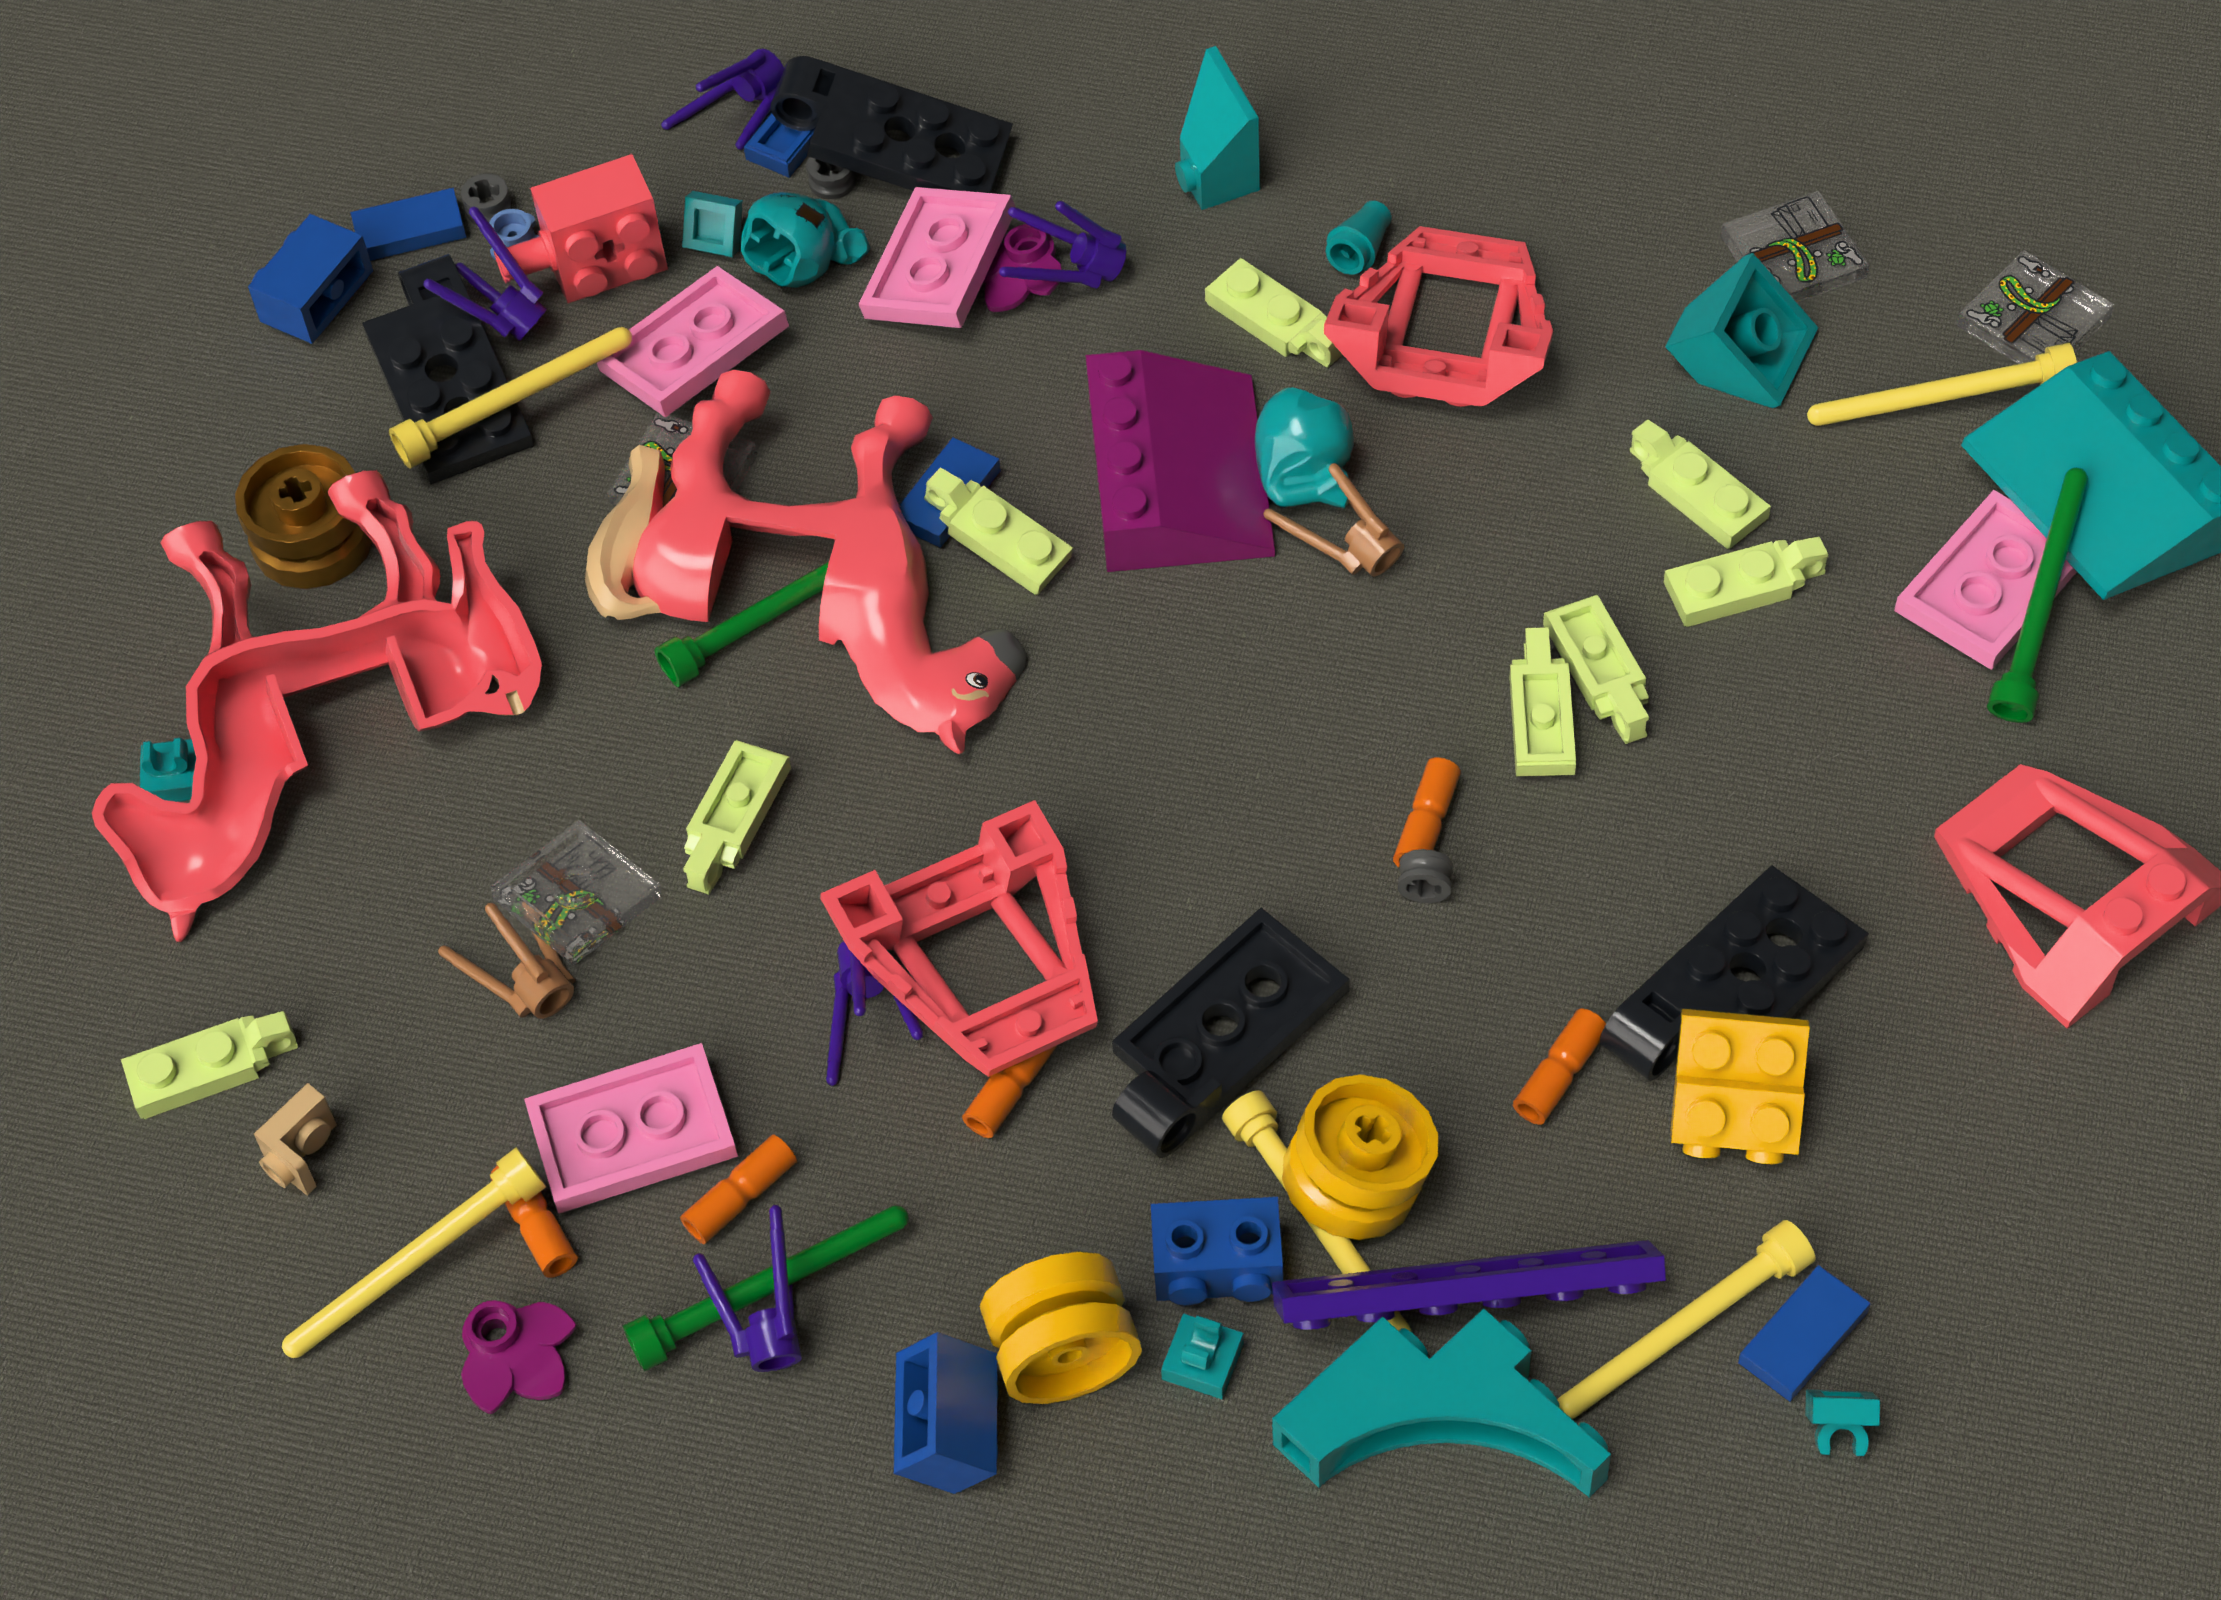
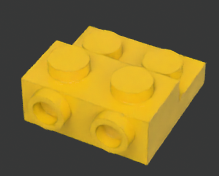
(1739, 1085)

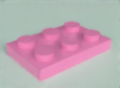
(937, 257)
(694, 341)
(1980, 582)
(630, 1128)

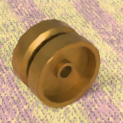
(293, 521)

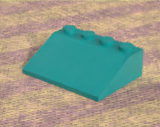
(2149, 482)

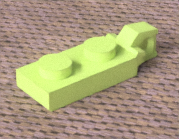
(1271, 313)
(1698, 485)
(997, 531)
(1743, 579)
(1601, 664)
(1541, 710)
(732, 812)
(205, 1062)

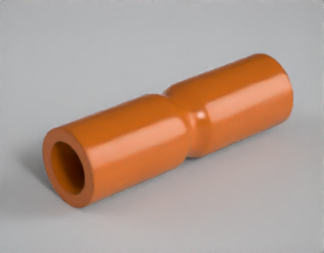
(1429, 807)
(1556, 1071)
(1002, 1094)
(732, 1194)
(543, 1235)

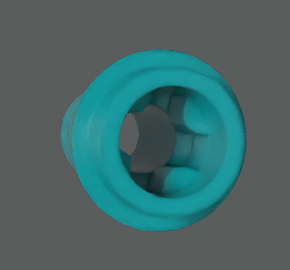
(1357, 240)

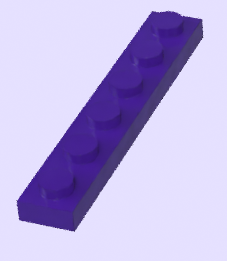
(1494, 1281)

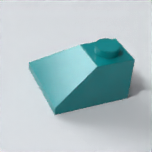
(1218, 138)
(1744, 335)

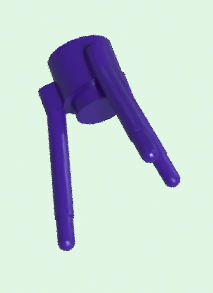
(751, 78)
(1097, 254)
(513, 309)
(858, 982)
(772, 1333)

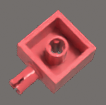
(593, 230)

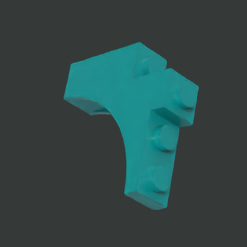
(1469, 1392)

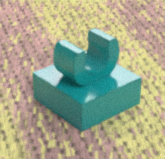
(712, 223)
(168, 769)
(1202, 1355)
(1842, 1410)

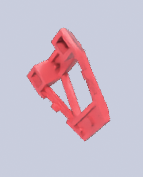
(1375, 337)
(984, 877)
(2109, 933)

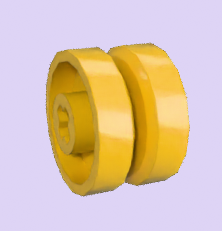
(1359, 1157)
(1060, 1327)

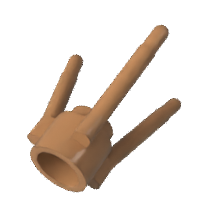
(1369, 540)
(540, 983)

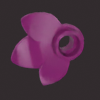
(1021, 248)
(520, 1359)

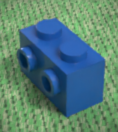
(310, 278)
(1216, 1249)
(946, 1413)

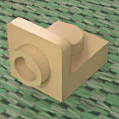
(292, 1133)

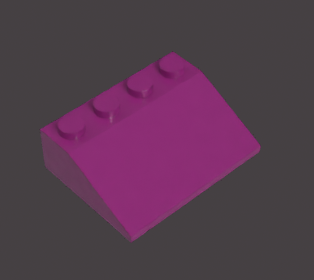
(1175, 462)

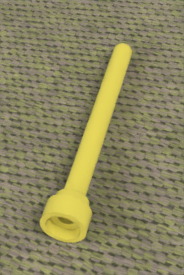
(2037, 371)
(418, 439)
(1253, 1121)
(510, 1183)
(1782, 1253)

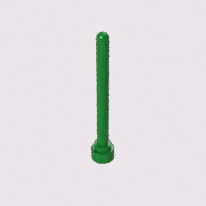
(684, 656)
(2015, 694)
(656, 1336)

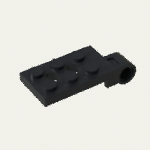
(856, 112)
(438, 334)
(1700, 977)
(1193, 1073)

